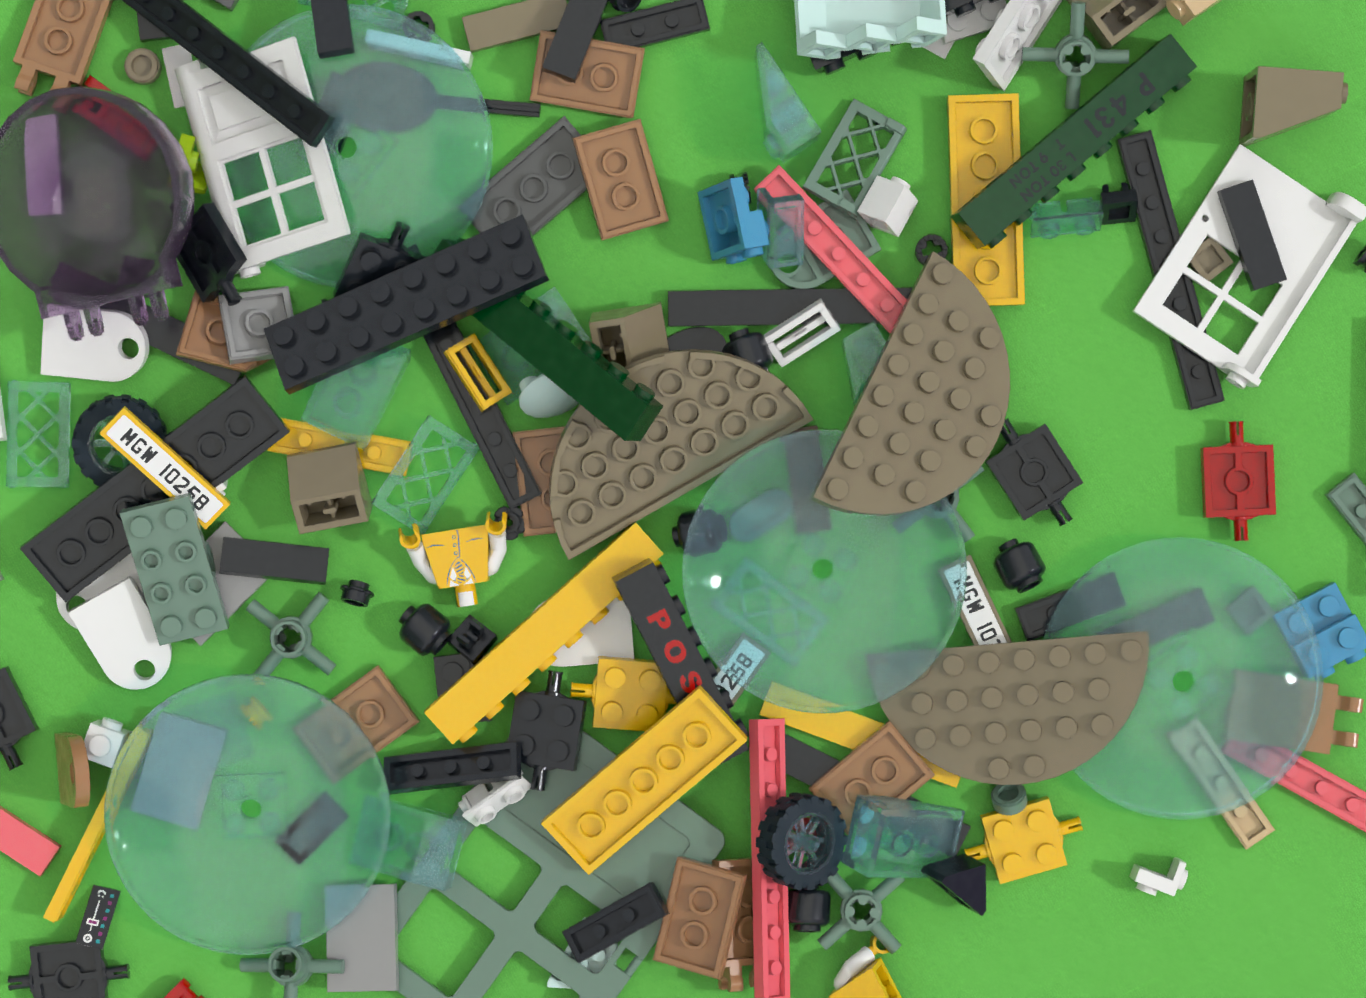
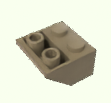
(1116, 19)
(629, 332)
(328, 488)

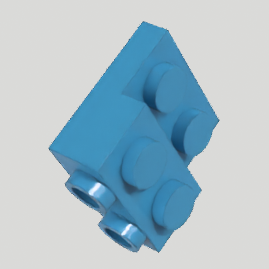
(729, 224)
(1335, 627)

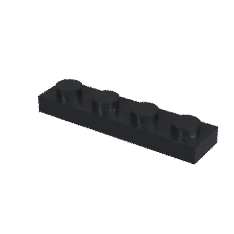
(453, 767)

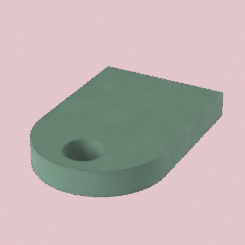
(812, 271)

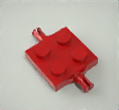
(1238, 481)

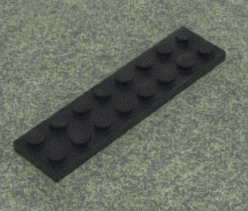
(406, 304)
(213, 441)

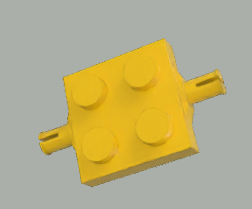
(625, 694)
(1024, 841)

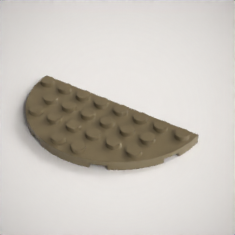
(926, 405)
(709, 418)
(1022, 705)

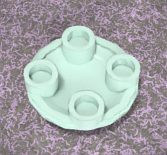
(543, 398)

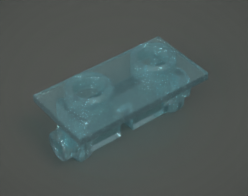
(1082, 218)

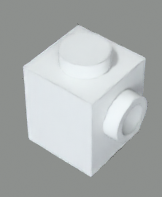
(888, 205)
(105, 741)

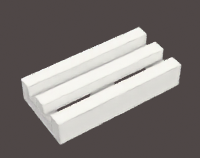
(818, 306)

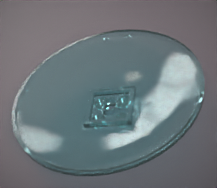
(416, 134)
(808, 637)
(1249, 664)
(207, 865)

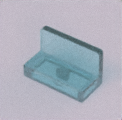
(786, 229)

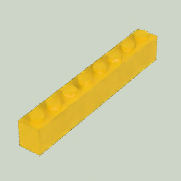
(539, 637)

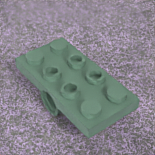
(175, 569)

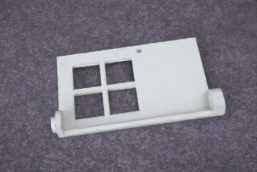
(234, 127)
(1307, 240)

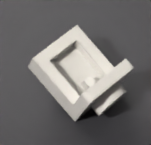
(1152, 881)

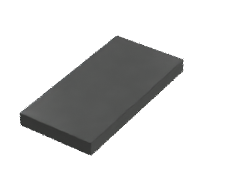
(535, 183)

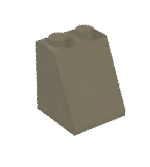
(1287, 99)

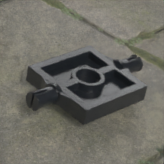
(212, 256)
(375, 258)
(1034, 472)
(15, 718)
(548, 729)
(68, 971)

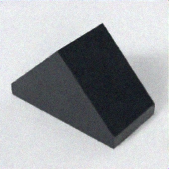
(961, 879)

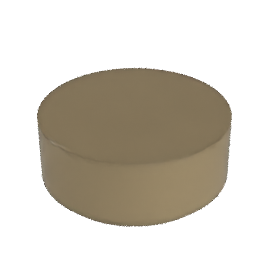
(143, 66)

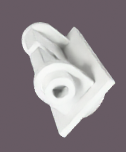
(482, 805)

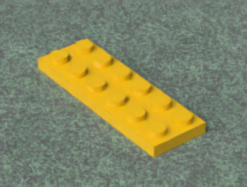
(981, 147)
(644, 780)

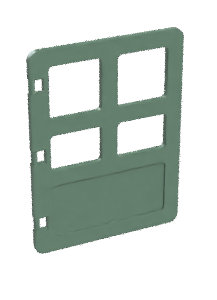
(642, 860)

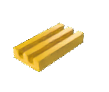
(466, 379)

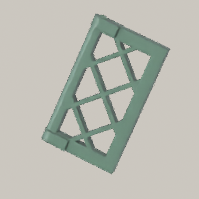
(842, 132)

